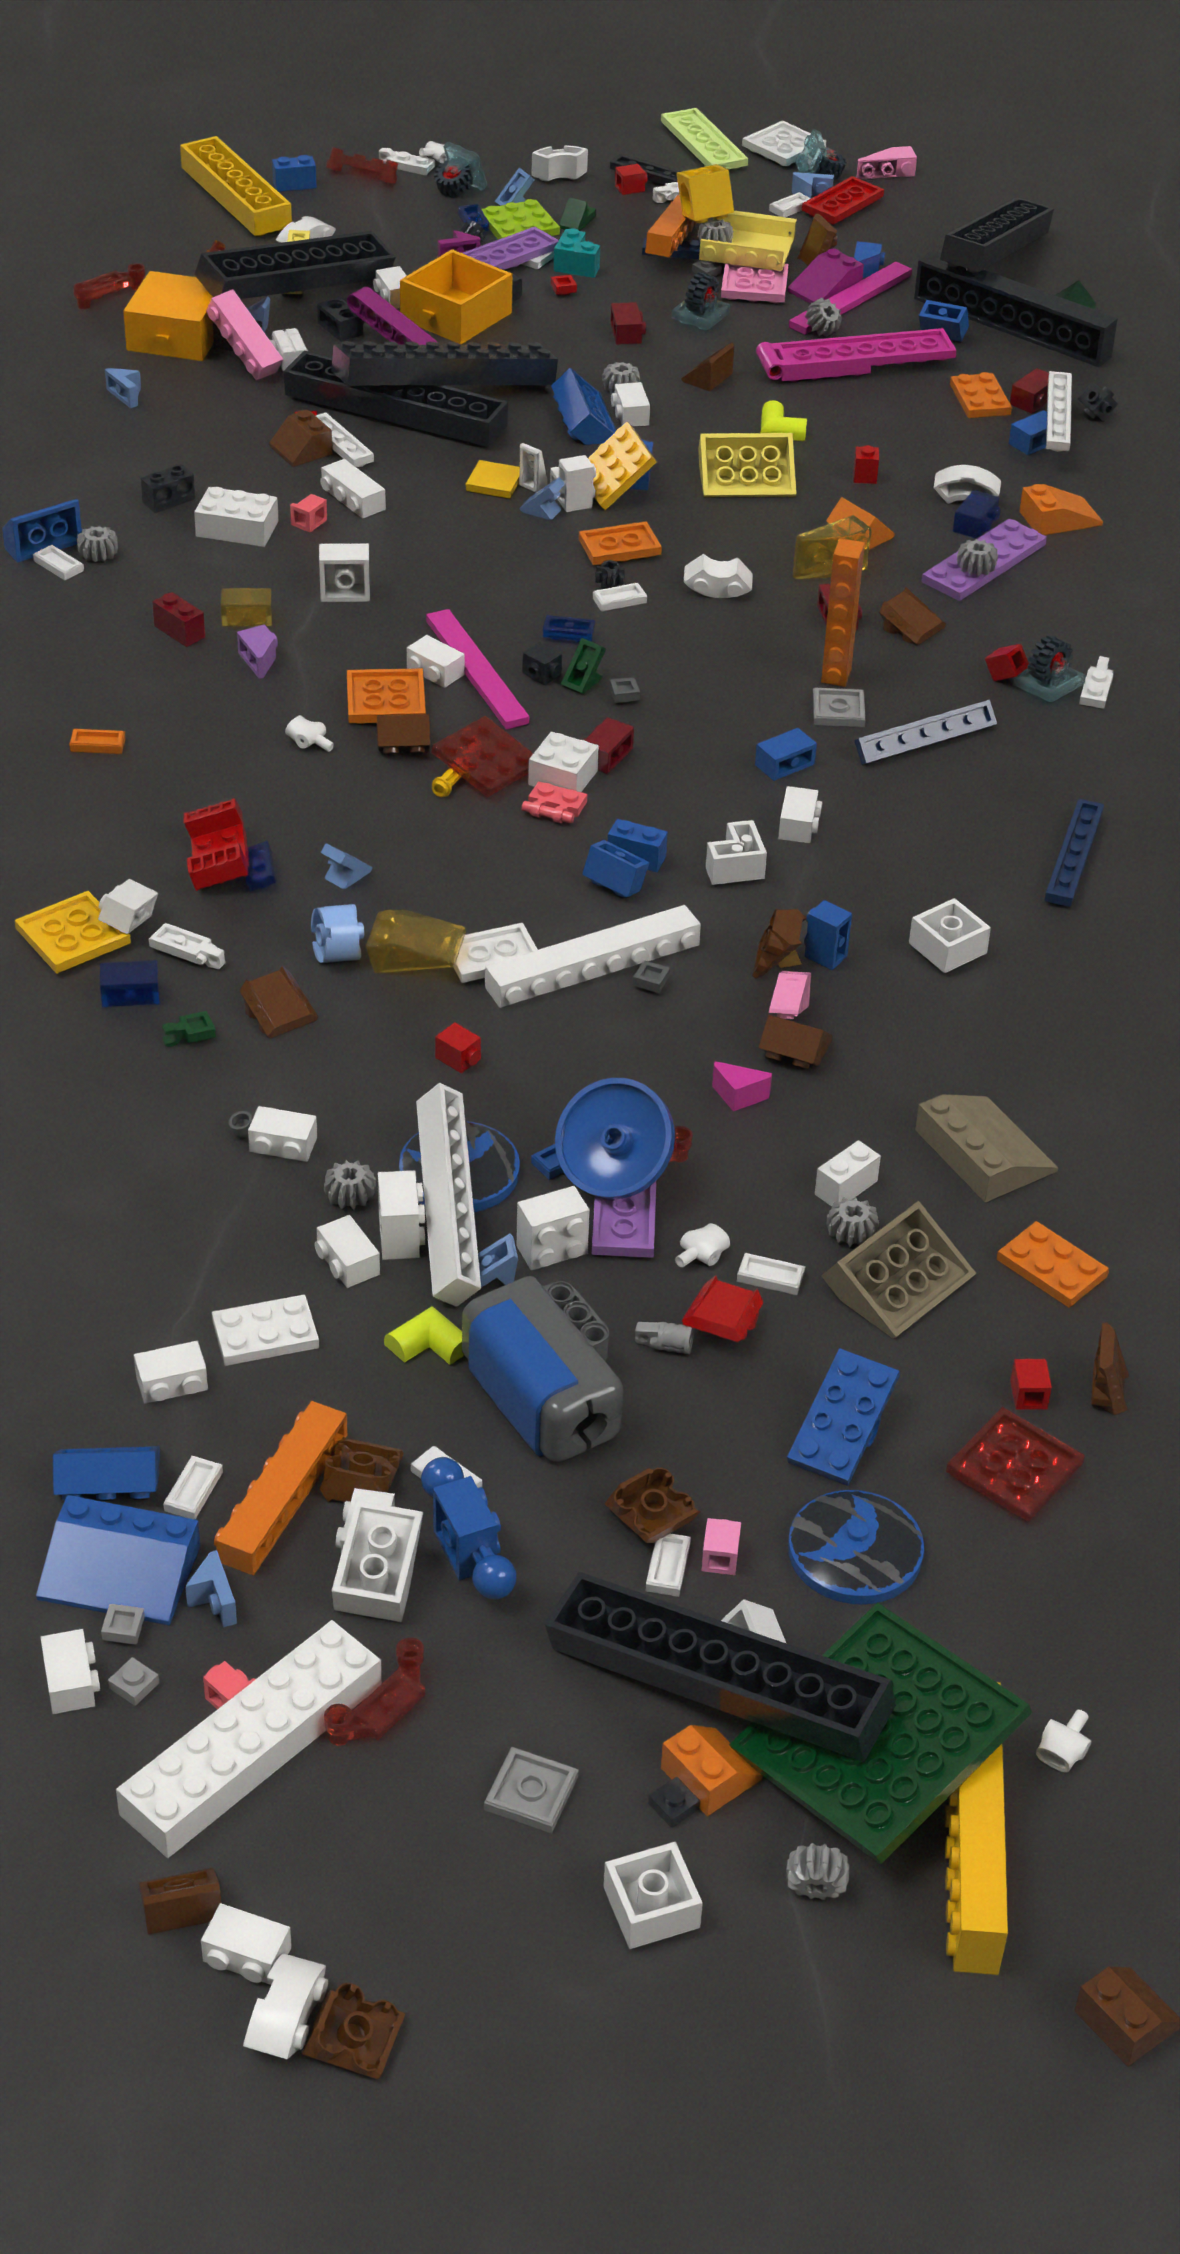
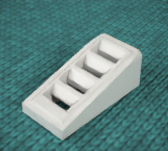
(526, 477)

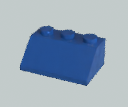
(39, 529)
(106, 1472)

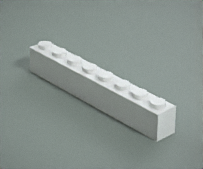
(592, 956)
(448, 1195)

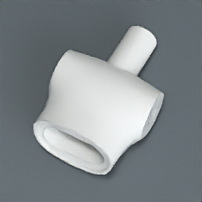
(434, 150)
(307, 733)
(703, 1244)
(1064, 1744)

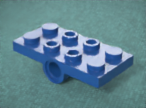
(843, 1417)

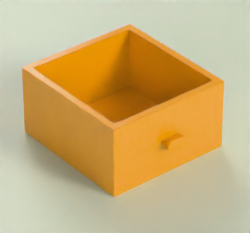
(456, 296)
(169, 317)

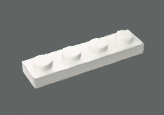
(346, 444)

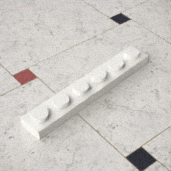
(1058, 411)

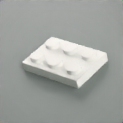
(489, 948)
(265, 1330)

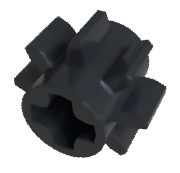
(473, 229)
(609, 574)

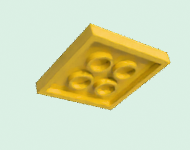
(619, 464)
(70, 932)

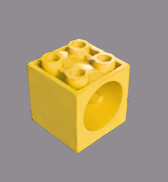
(705, 193)

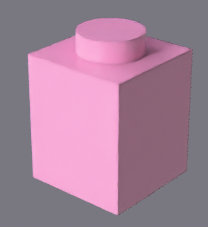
(721, 1546)

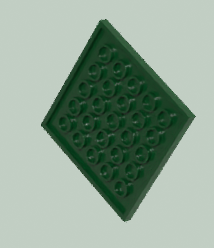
(935, 1738)

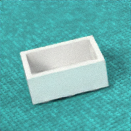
(236, 516)

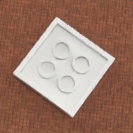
(778, 142)

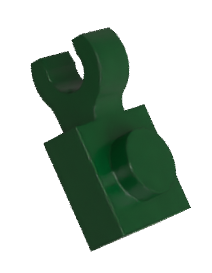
(192, 1027)

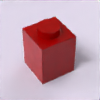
(630, 179)
(866, 464)
(1007, 662)
(458, 1047)
(1030, 1384)

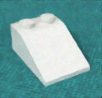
(377, 1561)

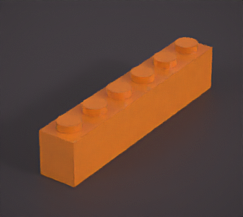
(669, 230)
(842, 612)
(280, 1488)

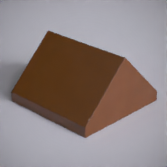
(712, 369)
(180, 1900)

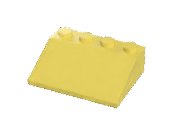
(747, 465)

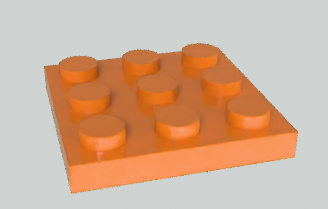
(384, 693)

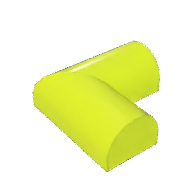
(774, 421)
(426, 1331)

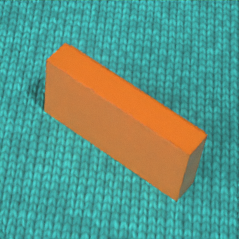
(97, 741)

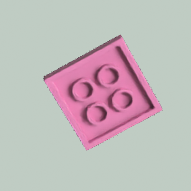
(754, 283)

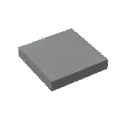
(838, 707)
(531, 1790)

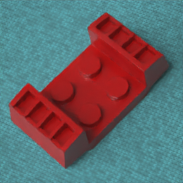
(217, 844)

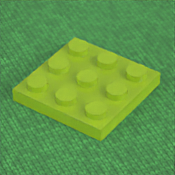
(517, 217)

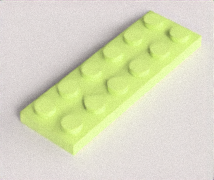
(704, 139)

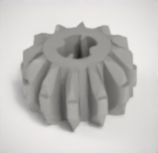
(716, 230)
(823, 317)
(619, 374)
(97, 543)
(977, 557)
(349, 1184)
(852, 1221)
(817, 1871)

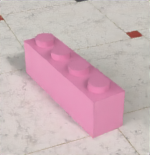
(244, 335)

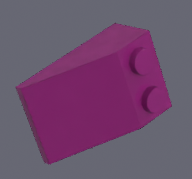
(827, 276)

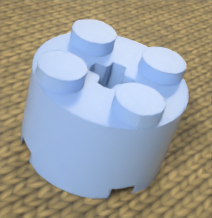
(336, 933)

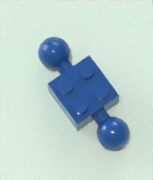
(467, 1528)

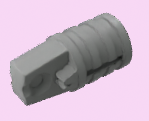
(665, 1336)

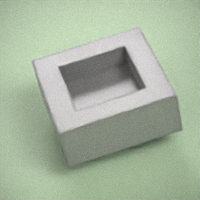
(122, 1624)
(133, 1681)

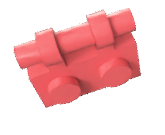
(555, 802)

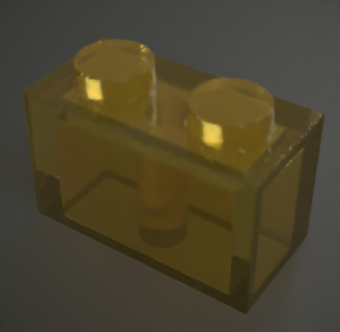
(246, 606)

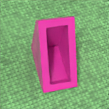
(740, 1085)

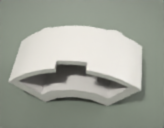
(559, 163)
(316, 227)
(960, 480)
(718, 578)
(281, 2019)

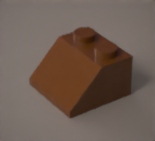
(302, 439)
(403, 733)
(794, 1040)
(1125, 2013)

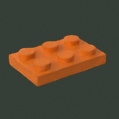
(980, 395)
(620, 543)
(1052, 1264)

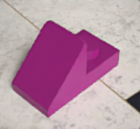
(460, 242)

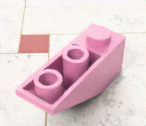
(888, 163)
(791, 994)

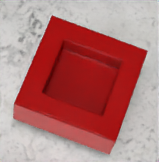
(563, 285)

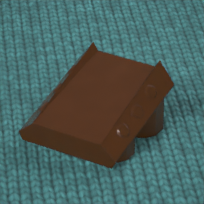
(818, 240)
(910, 618)
(778, 939)
(277, 1003)
(1109, 1373)
(359, 1467)
(652, 1504)
(353, 2031)

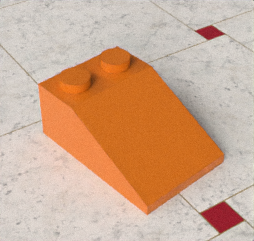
(1055, 510)

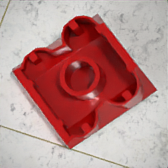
(724, 1310)

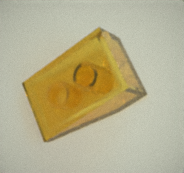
(816, 547)
(412, 942)

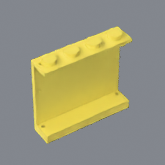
(756, 241)

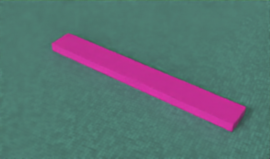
(859, 292)
(479, 670)

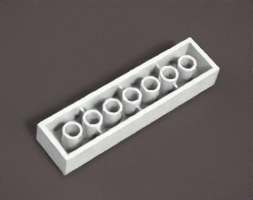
(247, 1739)

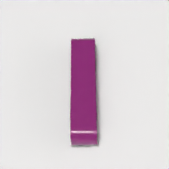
(386, 318)

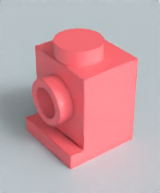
(309, 513)
(223, 1683)

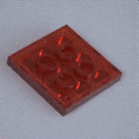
(484, 755)
(1015, 1464)

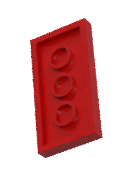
(843, 200)

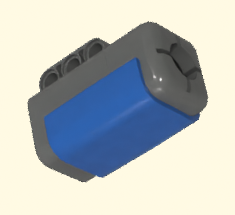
(544, 1365)

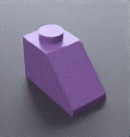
(257, 648)

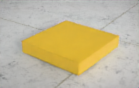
(493, 479)

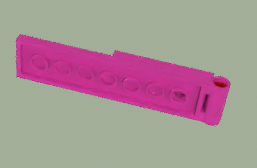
(851, 354)

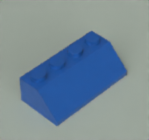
(582, 409)

